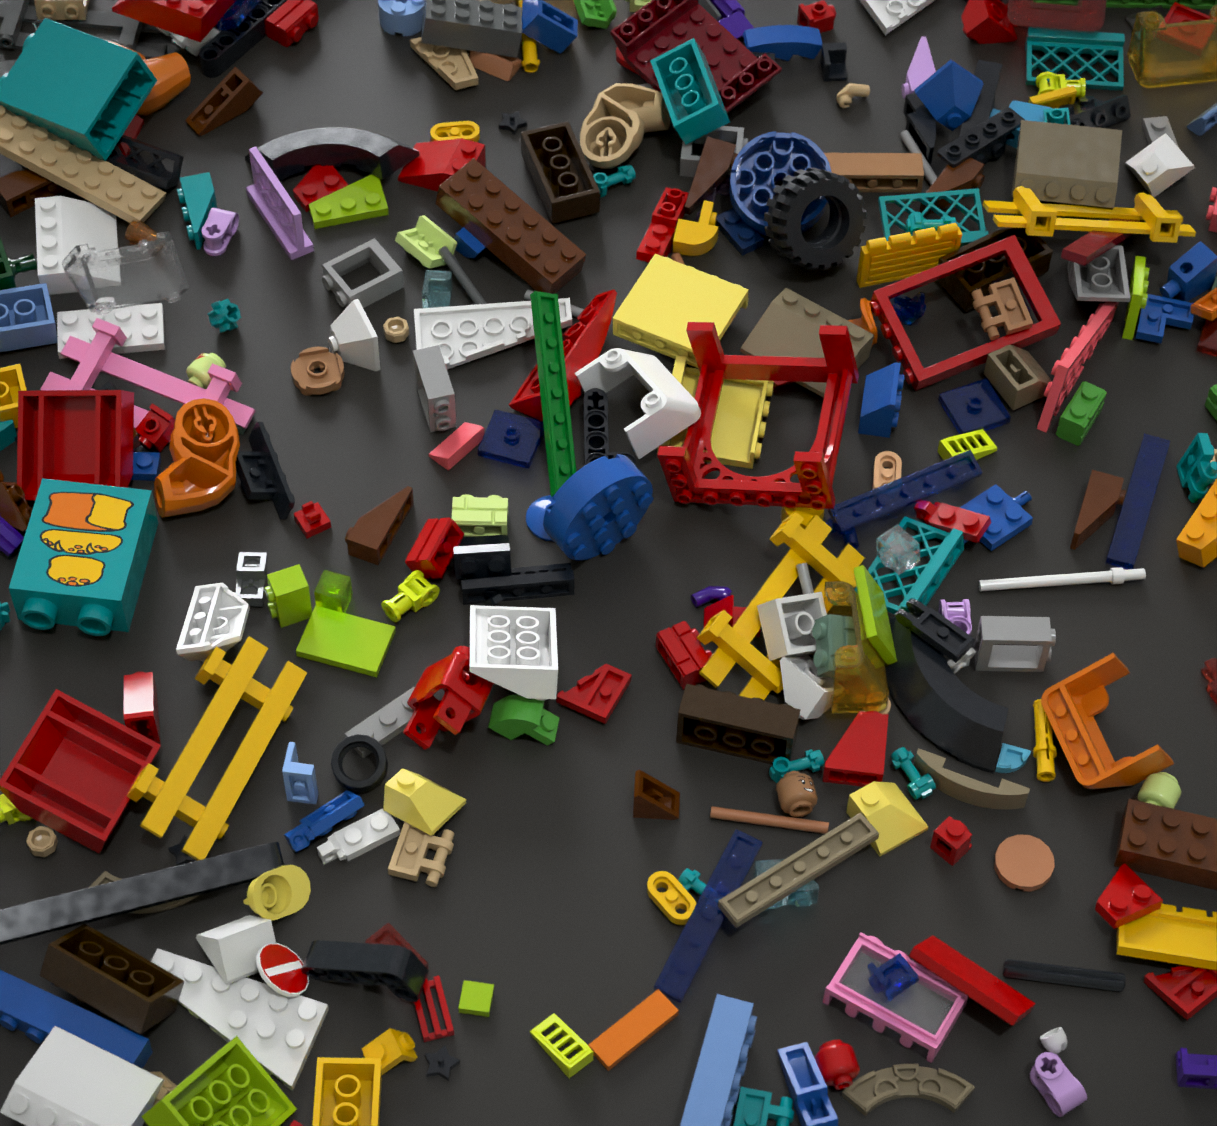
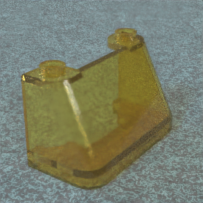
(1173, 51)
(859, 669)

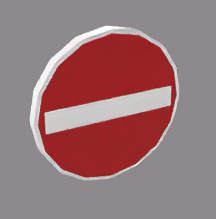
(281, 969)

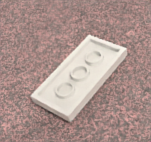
(140, 324)

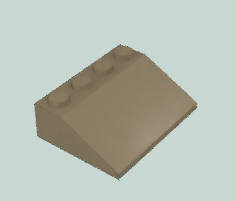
(1068, 163)
(792, 330)

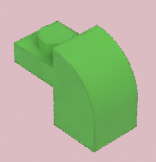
(522, 715)

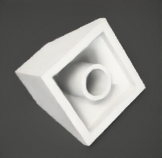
(1159, 165)
(355, 338)
(803, 686)

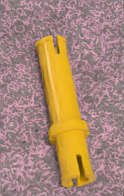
(1044, 749)

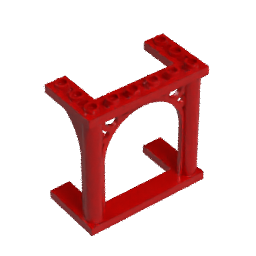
(814, 468)

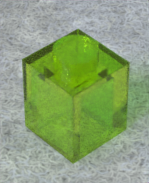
(333, 591)

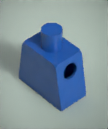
(1191, 274)

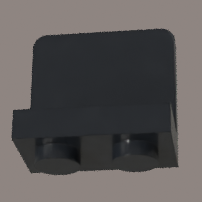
(482, 557)

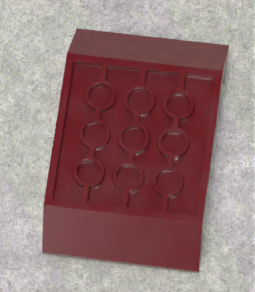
(670, 23)

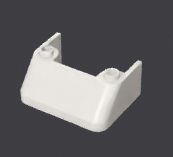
(666, 408)

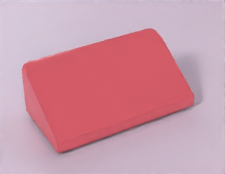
(457, 445)

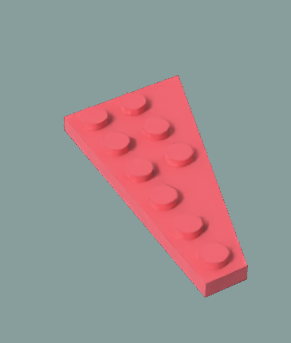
(1069, 367)

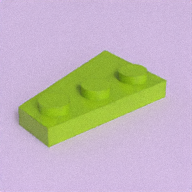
(350, 204)
(1138, 295)

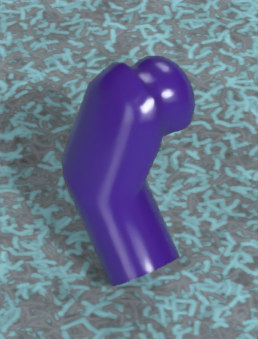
(709, 594)

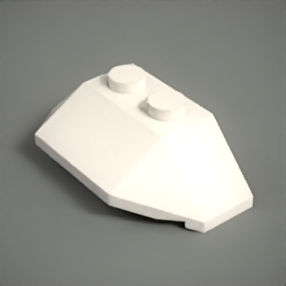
(212, 620)

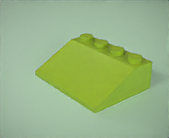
(224, 1092)

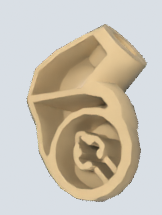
(619, 122)

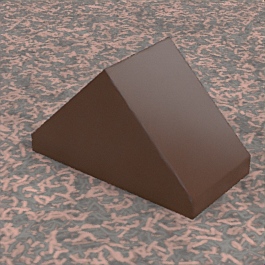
(654, 798)

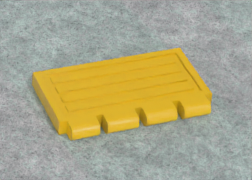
(905, 254)
(1172, 937)

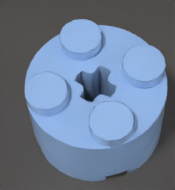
(401, 16)

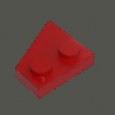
(317, 184)
(597, 693)
(1126, 898)
(1185, 988)

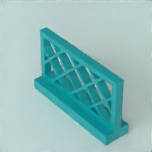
(1074, 44)
(967, 236)
(931, 574)

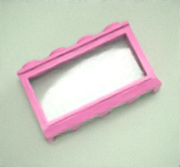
(919, 1013)

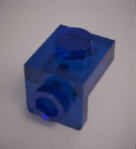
(909, 308)
(892, 977)

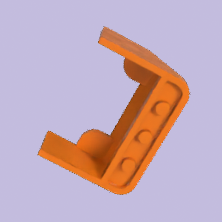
(1071, 713)

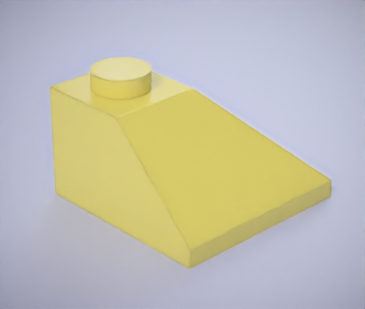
(420, 801)
(888, 813)

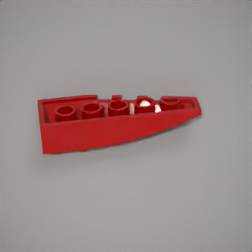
(581, 346)

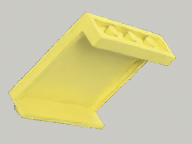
(668, 299)
(737, 418)

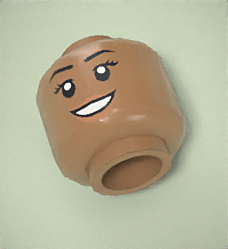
(796, 794)

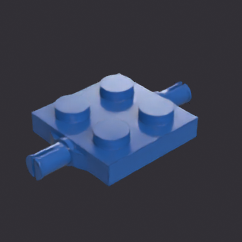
(1005, 515)

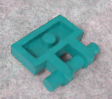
(1195, 467)
(755, 1109)

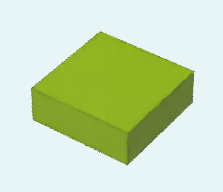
(476, 998)

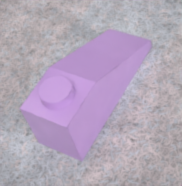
(920, 68)

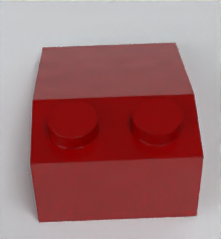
(440, 161)

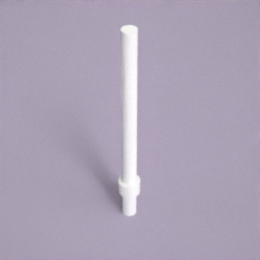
(1115, 576)

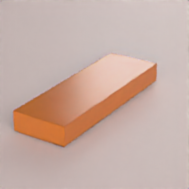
(633, 1029)

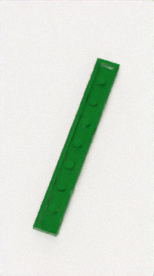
(553, 388)

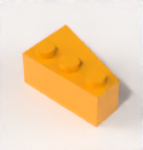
(1199, 536)

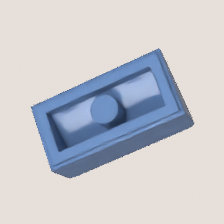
(1204, 121)

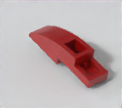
(663, 225)

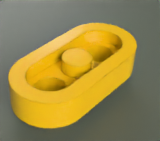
(454, 130)
(674, 898)

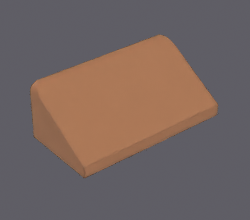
(496, 65)

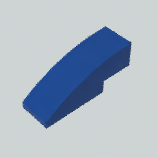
(784, 41)
(806, 1086)

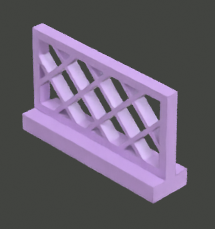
(277, 208)

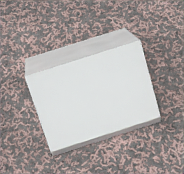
(235, 946)

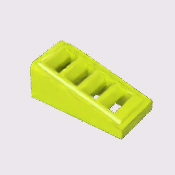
(948, 445)
(568, 1066)

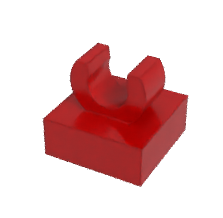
(312, 519)

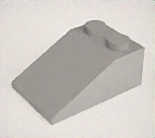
(1101, 278)

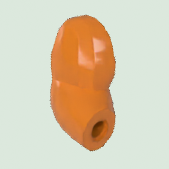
(172, 79)
(204, 459)

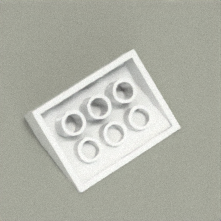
(61, 227)
(515, 649)
(80, 1086)

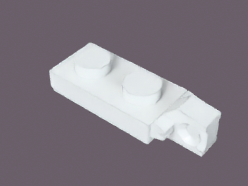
(359, 837)

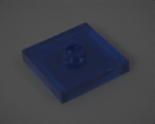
(974, 407)
(511, 439)

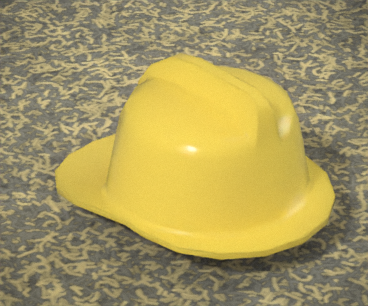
(279, 892)

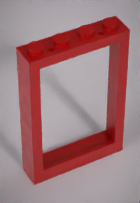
(902, 349)

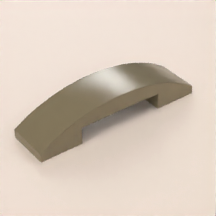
(967, 789)

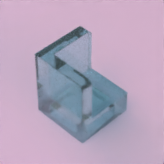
(437, 289)

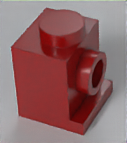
(817, 15)
(155, 428)
(956, 836)

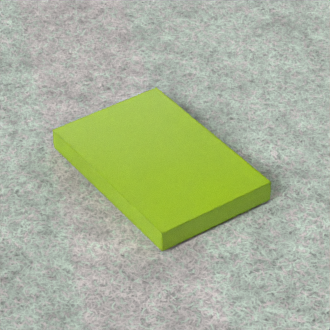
(875, 615)
(346, 641)

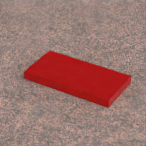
(972, 980)

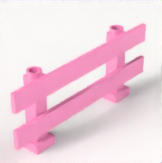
(98, 357)

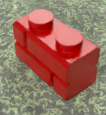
(291, 21)
(434, 547)
(683, 653)

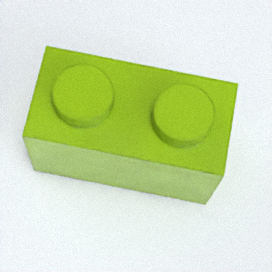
(288, 596)

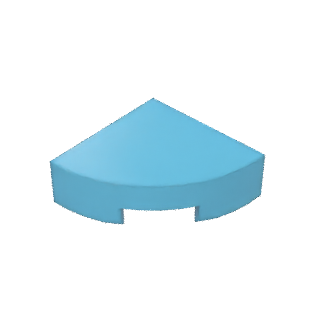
(1011, 758)

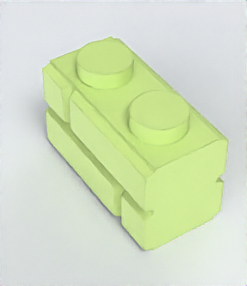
(481, 515)

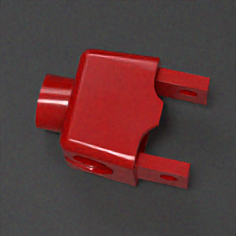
(462, 699)

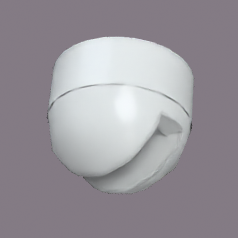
(1054, 1040)

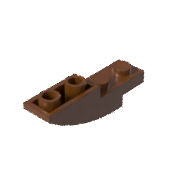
(13, 505)

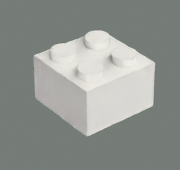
(789, 624)

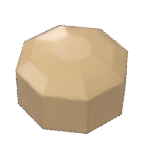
(396, 329)
(42, 841)

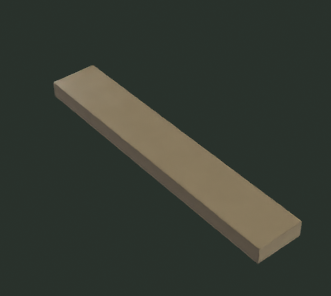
(797, 870)

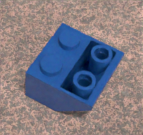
(548, 25)
(881, 401)

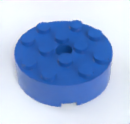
(770, 160)
(598, 507)

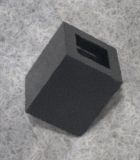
(834, 61)

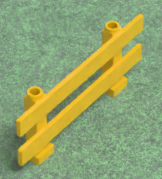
(1041, 218)
(735, 641)
(235, 682)

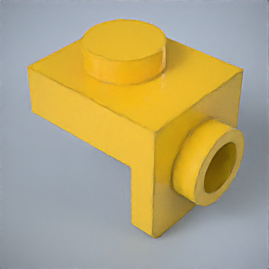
(392, 1048)

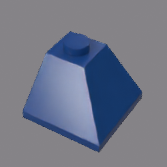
(950, 94)

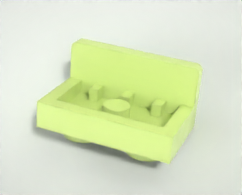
(425, 242)

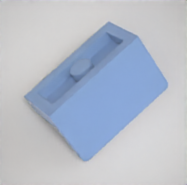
(299, 778)

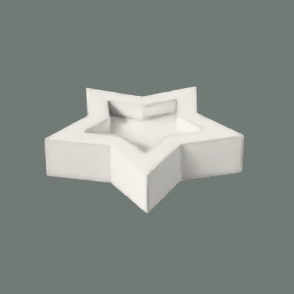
(963, 662)

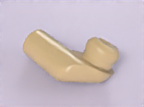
(849, 91)

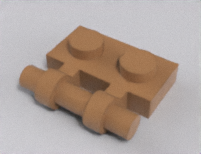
(1010, 307)

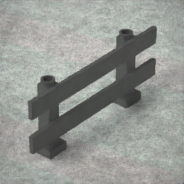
(20, 11)

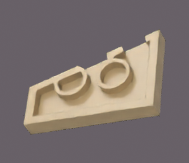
(448, 62)

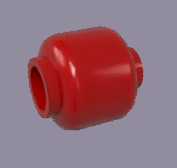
(837, 1064)

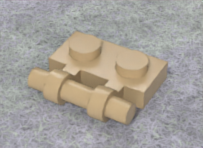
(411, 851)

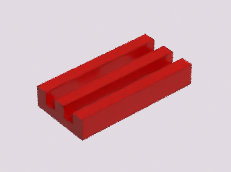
(438, 1033)

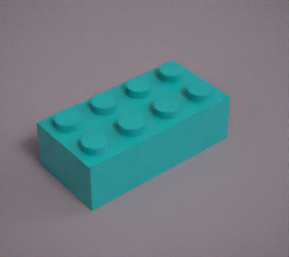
(689, 91)

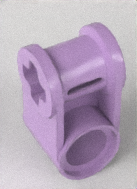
(219, 230)
(957, 613)
(1057, 1085)

